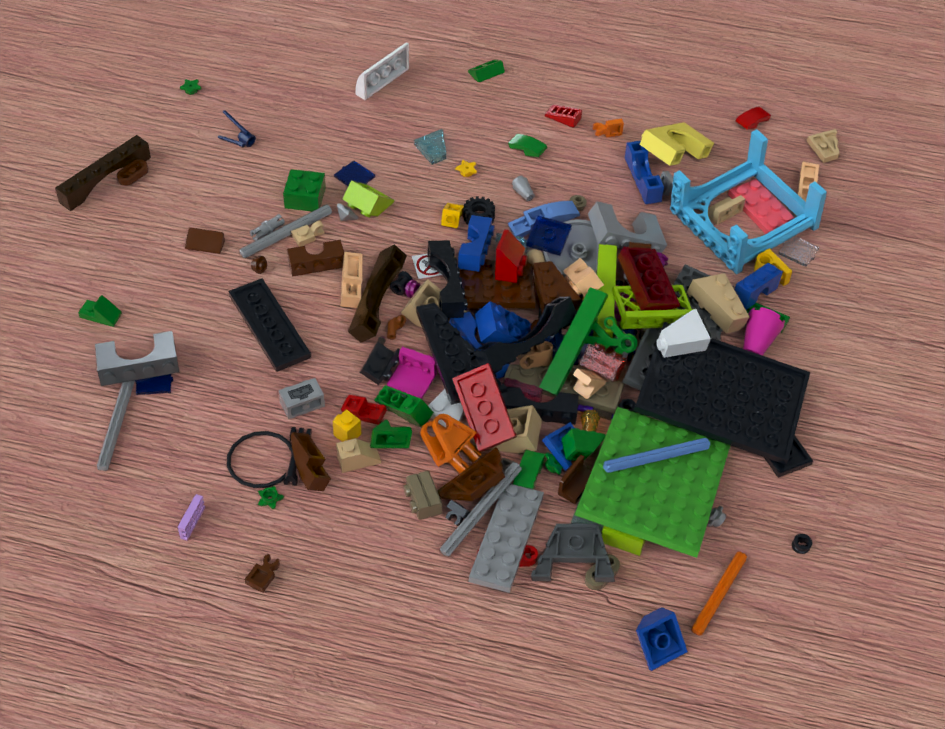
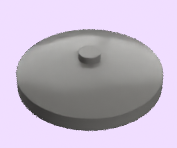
(580, 244)

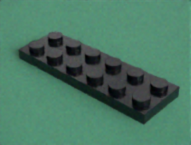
(269, 324)

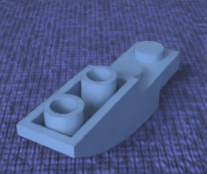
(559, 211)

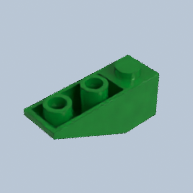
(405, 405)

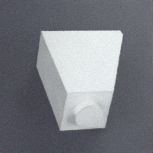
(684, 336)

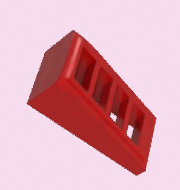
(568, 116)

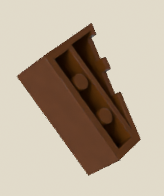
(551, 284)

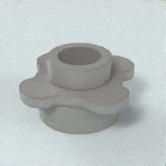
(716, 517)

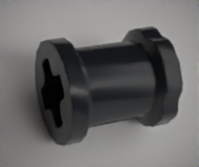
(400, 283)

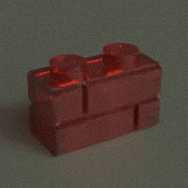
(603, 362)

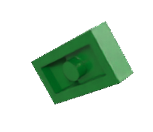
(101, 311)
(390, 437)

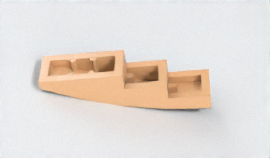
(808, 175)

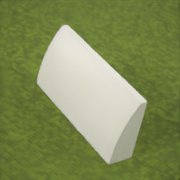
(383, 72)

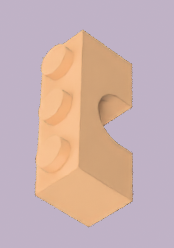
(582, 277)

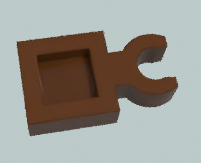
(262, 576)

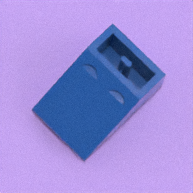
(500, 325)

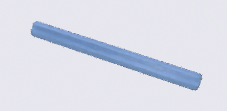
(656, 455)

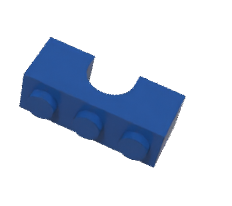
(762, 280)

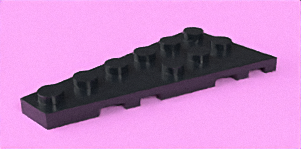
(450, 351)

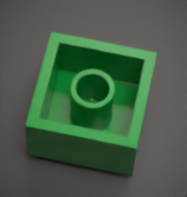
(304, 190)

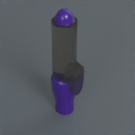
(602, 414)

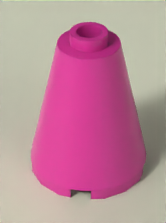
(762, 330)

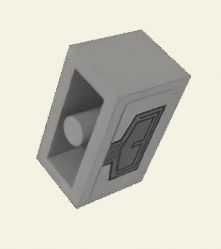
(301, 398)

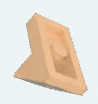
(588, 382)

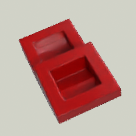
(752, 117)
(363, 410)

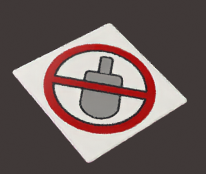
(422, 267)

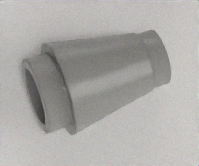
(523, 188)

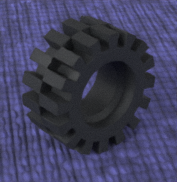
(478, 205)

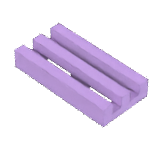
(191, 517)

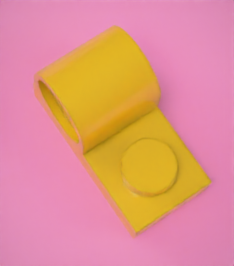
(769, 256)

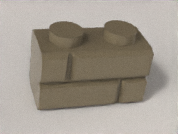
(423, 495)

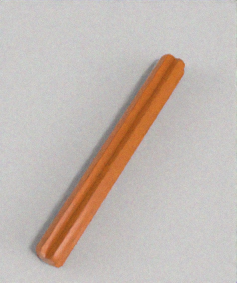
(719, 593)

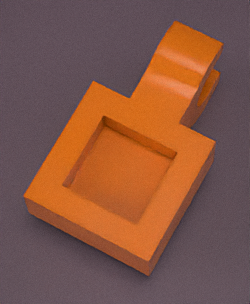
(610, 129)

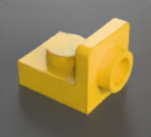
(451, 215)

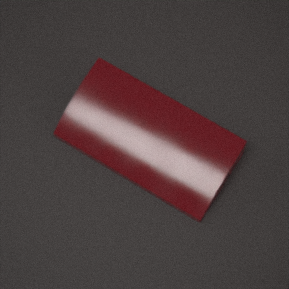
(648, 279)

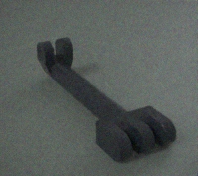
(291, 475)

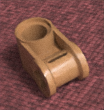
(538, 356)

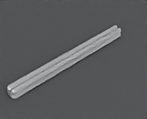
(284, 231)
(115, 425)
(479, 510)

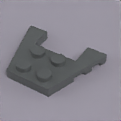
(575, 545)

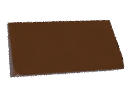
(205, 240)

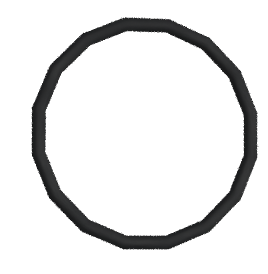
(249, 436)

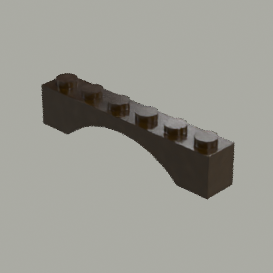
(78, 187)
(366, 318)

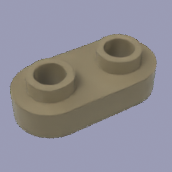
(590, 580)

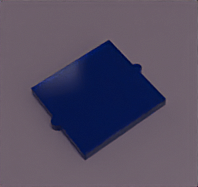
(354, 172)
(154, 385)

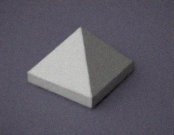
(346, 213)

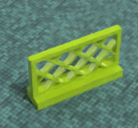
(648, 318)

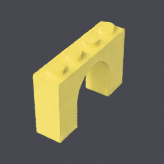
(673, 140)

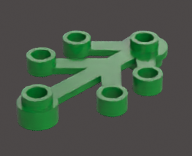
(607, 341)

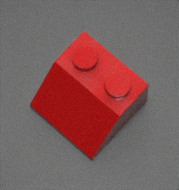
(509, 258)

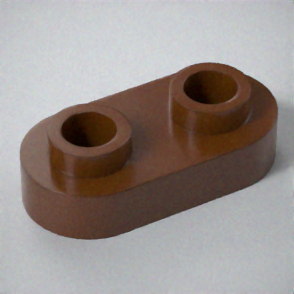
(132, 172)

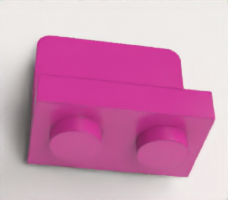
(413, 373)

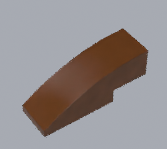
(309, 462)

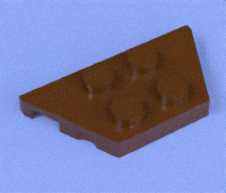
(475, 479)

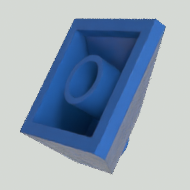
(660, 638)

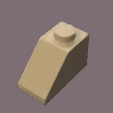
(356, 454)

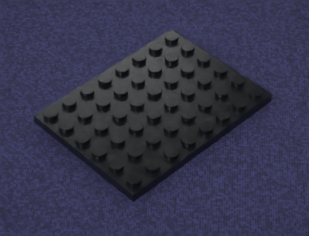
(727, 397)

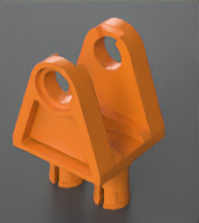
(449, 441)

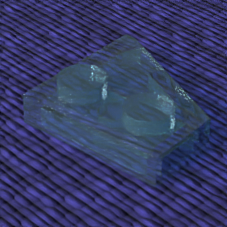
(432, 146)

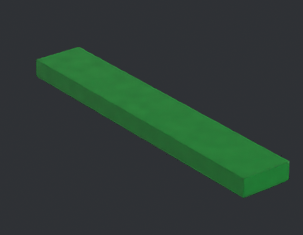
(573, 341)

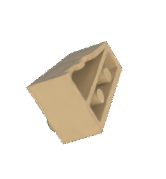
(720, 300)

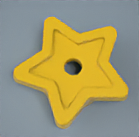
(466, 169)

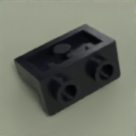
(379, 363)

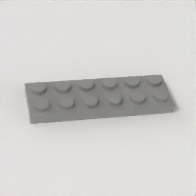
(506, 538)

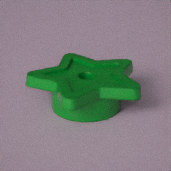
(191, 87)
(552, 464)
(269, 492)

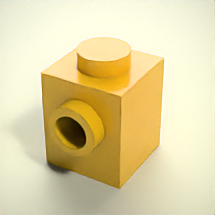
(346, 426)

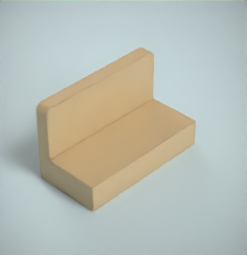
(726, 209)

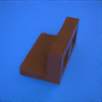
(574, 481)

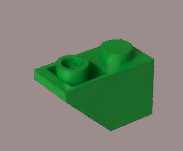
(580, 442)

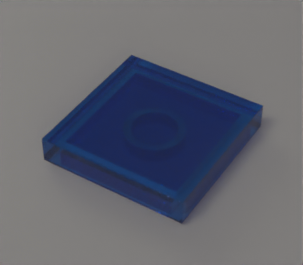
(549, 235)

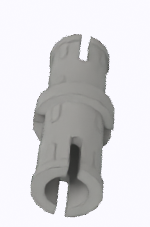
(267, 227)

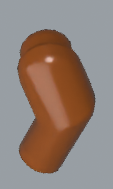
(394, 325)

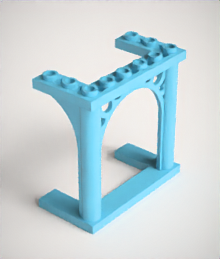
(738, 248)

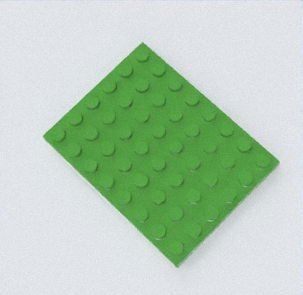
(657, 500)

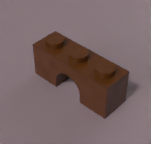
(305, 263)

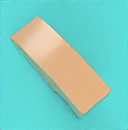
(351, 280)

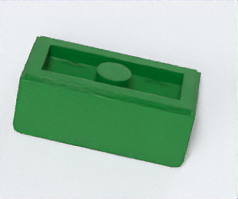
(487, 70)

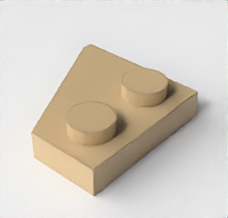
(825, 145)

